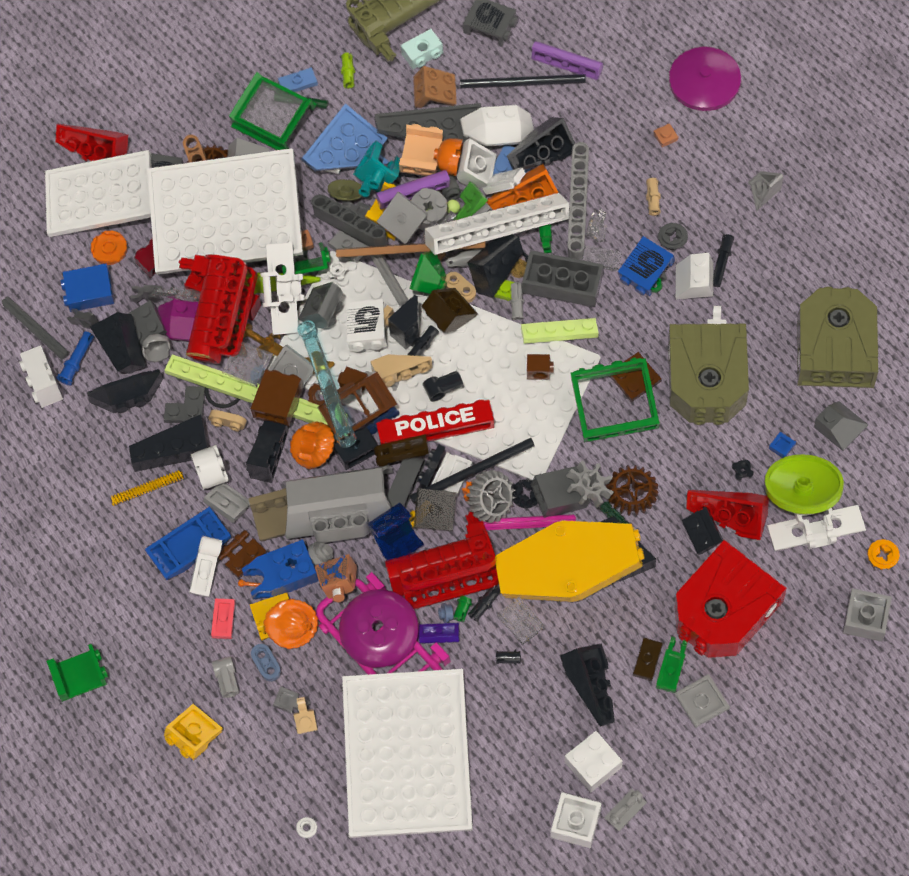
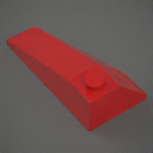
(91, 142)
(737, 510)

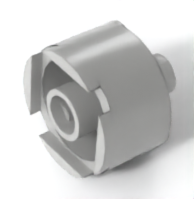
(433, 202)

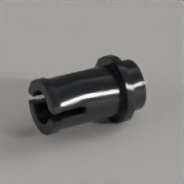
(508, 657)

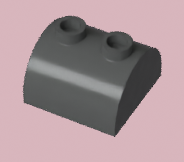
(322, 304)

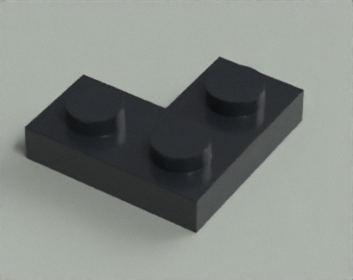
(431, 463)

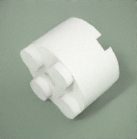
(209, 467)

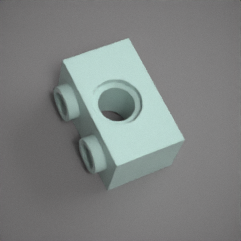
(426, 41)

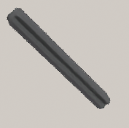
(35, 328)

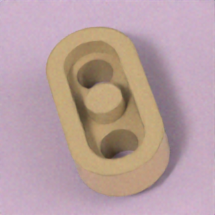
(461, 285)
(227, 419)

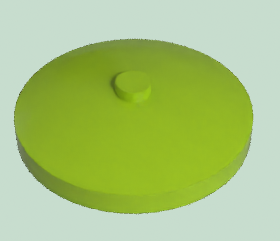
(804, 484)

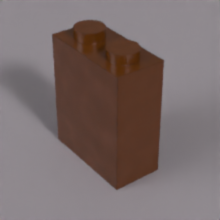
(277, 397)

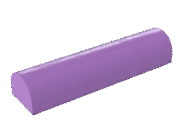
(566, 60)
(434, 181)

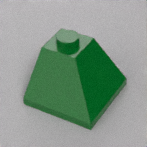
(428, 274)

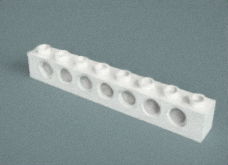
(496, 223)

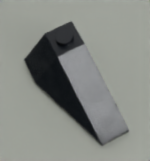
(545, 144)
(586, 672)

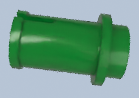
(462, 608)

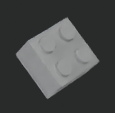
(867, 615)

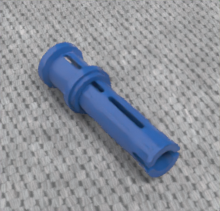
(72, 365)

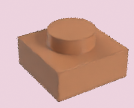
(665, 135)
(306, 240)

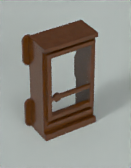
(376, 389)

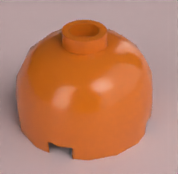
(449, 155)

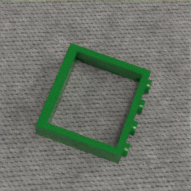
(615, 368)

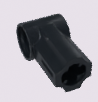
(438, 387)

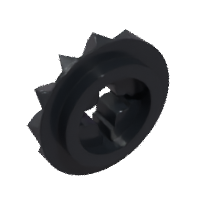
(523, 500)

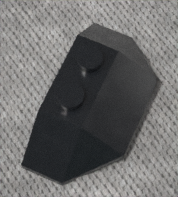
(126, 392)

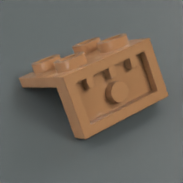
(435, 86)

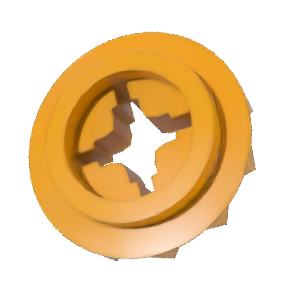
(887, 547)

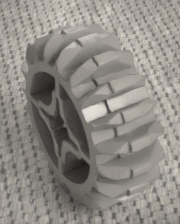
(490, 496)

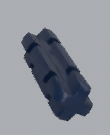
(392, 412)

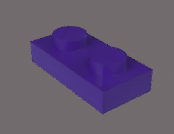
(439, 633)

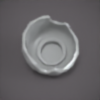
(156, 347)

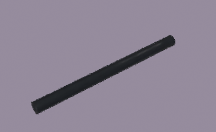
(522, 81)
(478, 467)

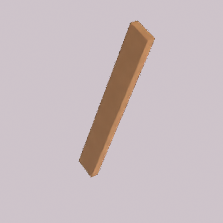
(391, 249)

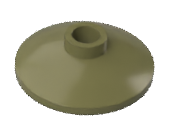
(344, 189)

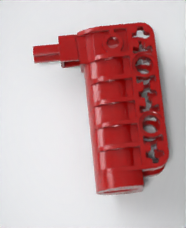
(219, 306)
(446, 567)

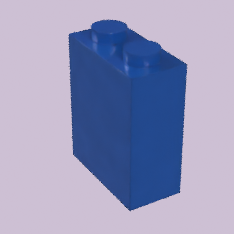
(87, 287)

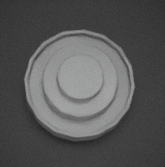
(320, 552)

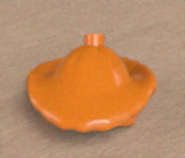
(312, 444)
(291, 623)

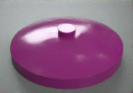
(704, 78)

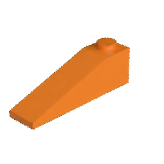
(533, 185)

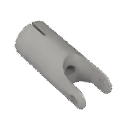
(460, 259)

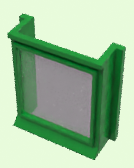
(269, 112)

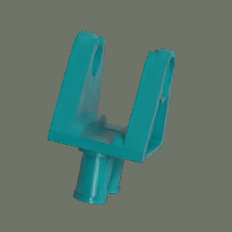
(373, 172)

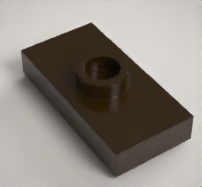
(647, 659)

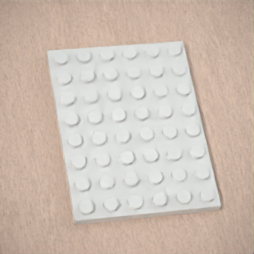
(224, 208)
(406, 753)

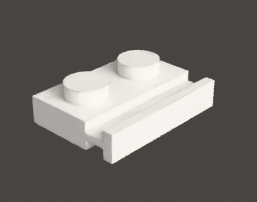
(504, 181)
(450, 465)

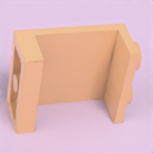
(420, 149)

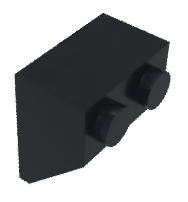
(405, 323)

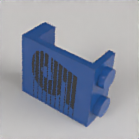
(645, 266)

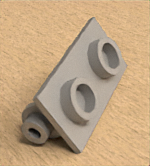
(625, 809)

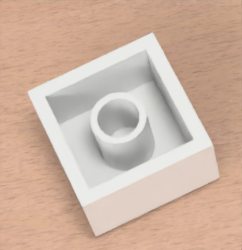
(593, 761)
(576, 820)

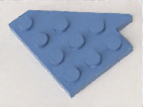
(343, 142)

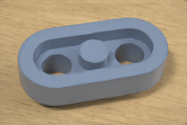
(266, 663)

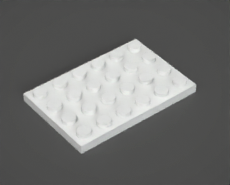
(97, 193)

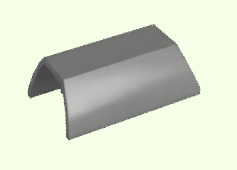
(335, 502)

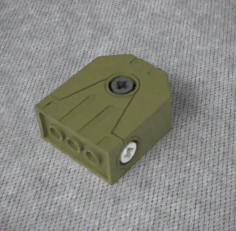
(837, 339)
(708, 371)

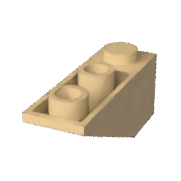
(400, 367)

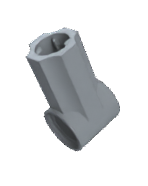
(225, 671)

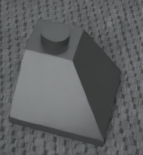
(839, 425)

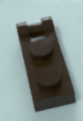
(401, 450)

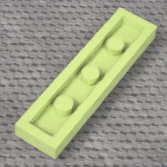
(559, 330)

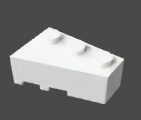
(40, 377)

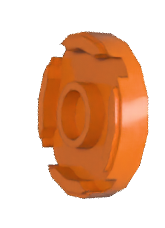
(113, 251)

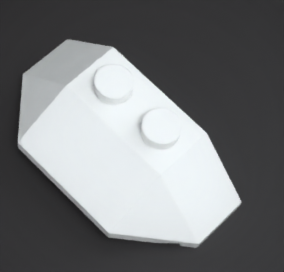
(497, 125)

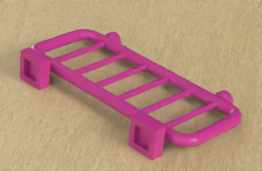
(374, 583)

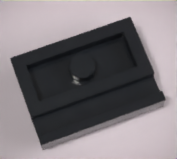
(702, 530)

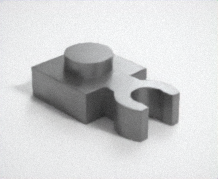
(287, 700)

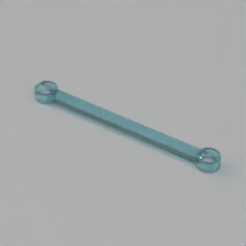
(326, 384)

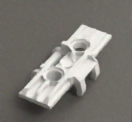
(287, 287)
(816, 533)

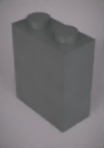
(552, 493)

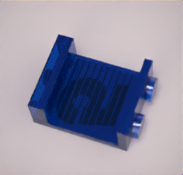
(394, 533)

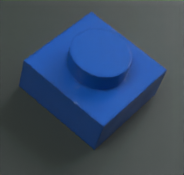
(782, 445)

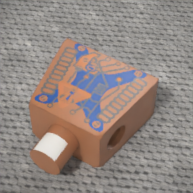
(337, 577)

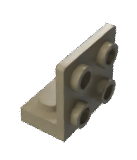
(270, 514)

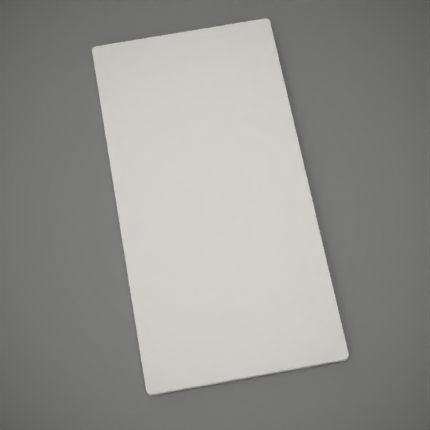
(490, 363)

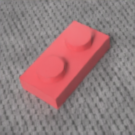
(223, 618)

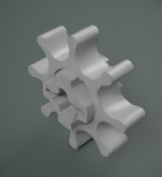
(589, 484)

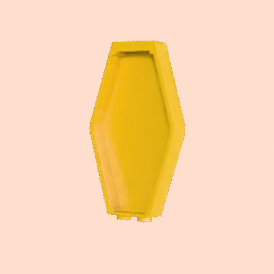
(569, 561)

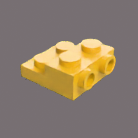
(192, 732)

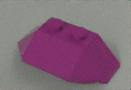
(178, 318)

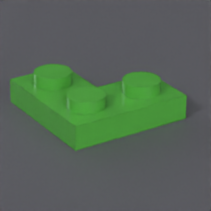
(473, 201)

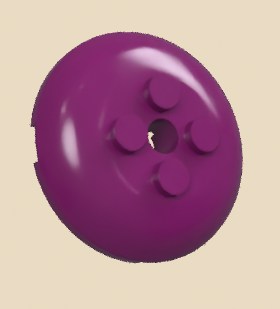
(381, 647)

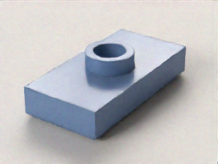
(299, 80)

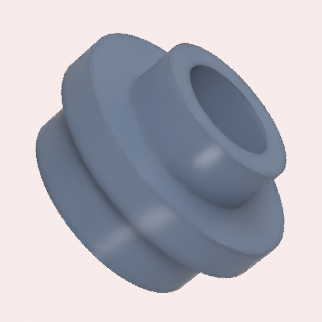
(445, 612)

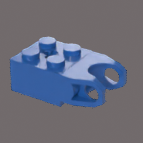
(277, 571)

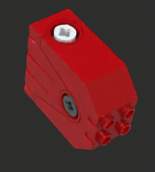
(725, 603)

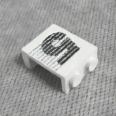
(365, 325)

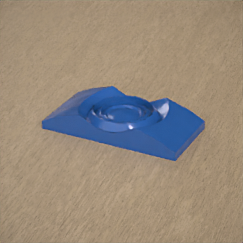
(179, 548)

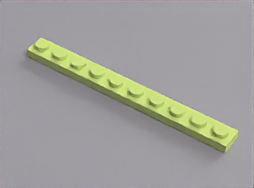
(217, 381)

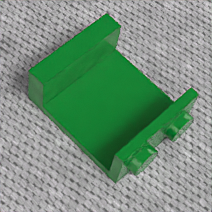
(312, 264)
(78, 674)

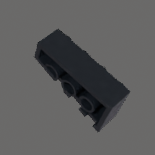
(170, 445)

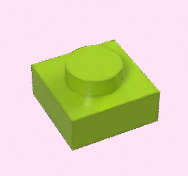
(504, 291)

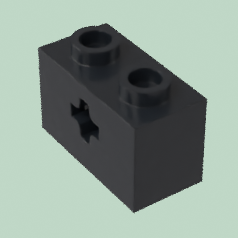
(364, 449)

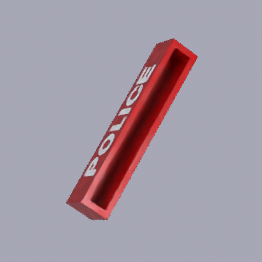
(439, 423)

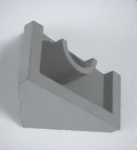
(765, 186)

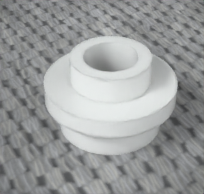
(306, 821)

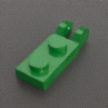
(671, 667)

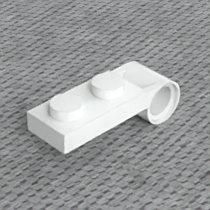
(205, 566)

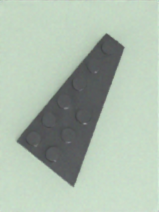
(441, 117)

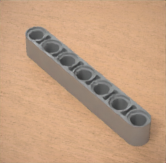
(578, 193)

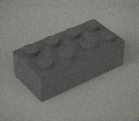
(562, 278)

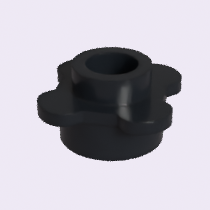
(742, 464)

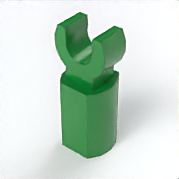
(546, 237)

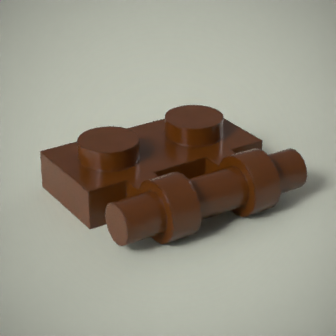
(244, 556)

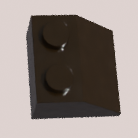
(448, 309)

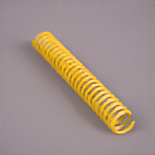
(142, 489)

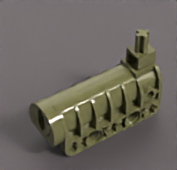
(379, 17)

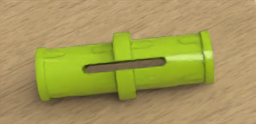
(347, 70)

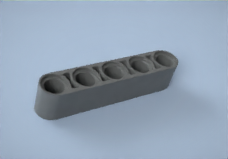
(348, 221)
(405, 481)

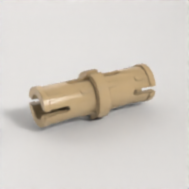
(653, 196)

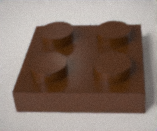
(632, 382)

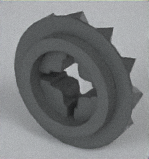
(667, 231)

